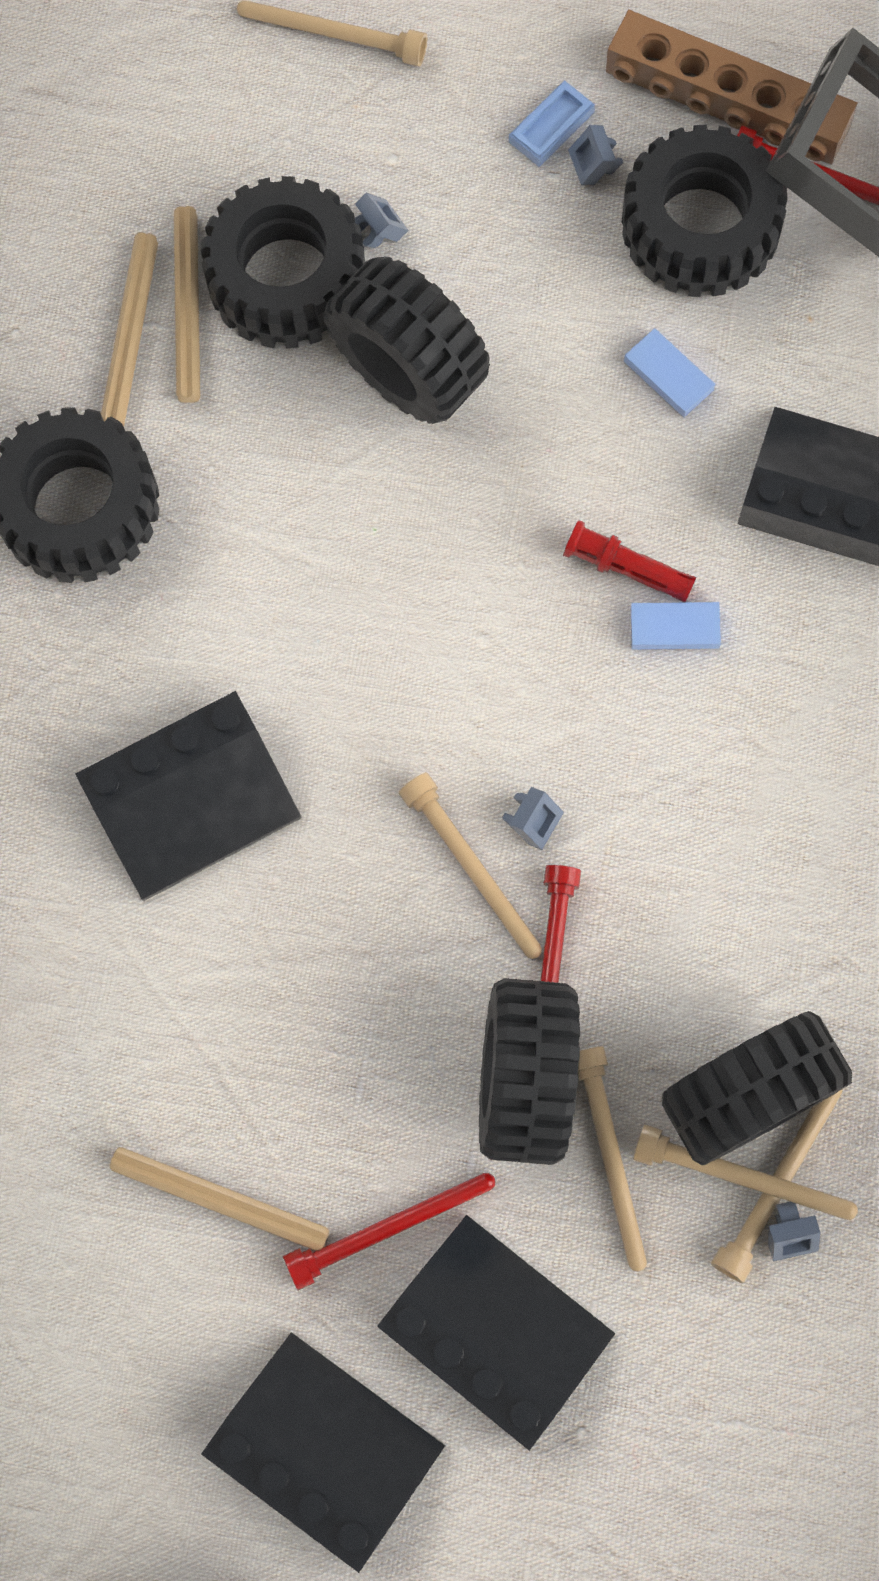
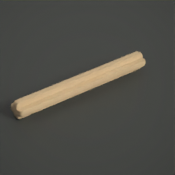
(186, 304)
(129, 327)
(219, 1199)

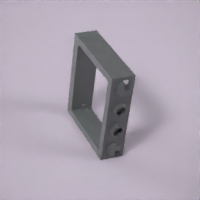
(860, 60)

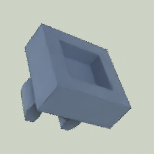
(594, 155)
(381, 218)
(535, 817)
(791, 1234)

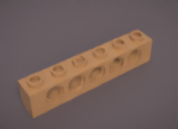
(716, 70)

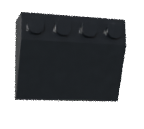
(816, 486)
(188, 795)
(496, 1331)
(323, 1451)

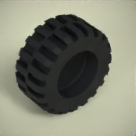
(708, 162)
(269, 215)
(407, 339)
(67, 443)
(529, 1071)
(756, 1087)

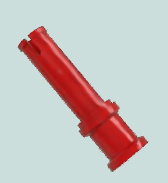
(611, 555)

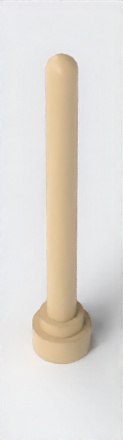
(408, 46)
(423, 797)
(590, 1071)
(656, 1148)
(736, 1256)

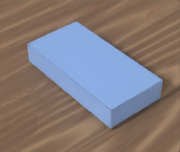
(551, 123)
(669, 372)
(675, 625)

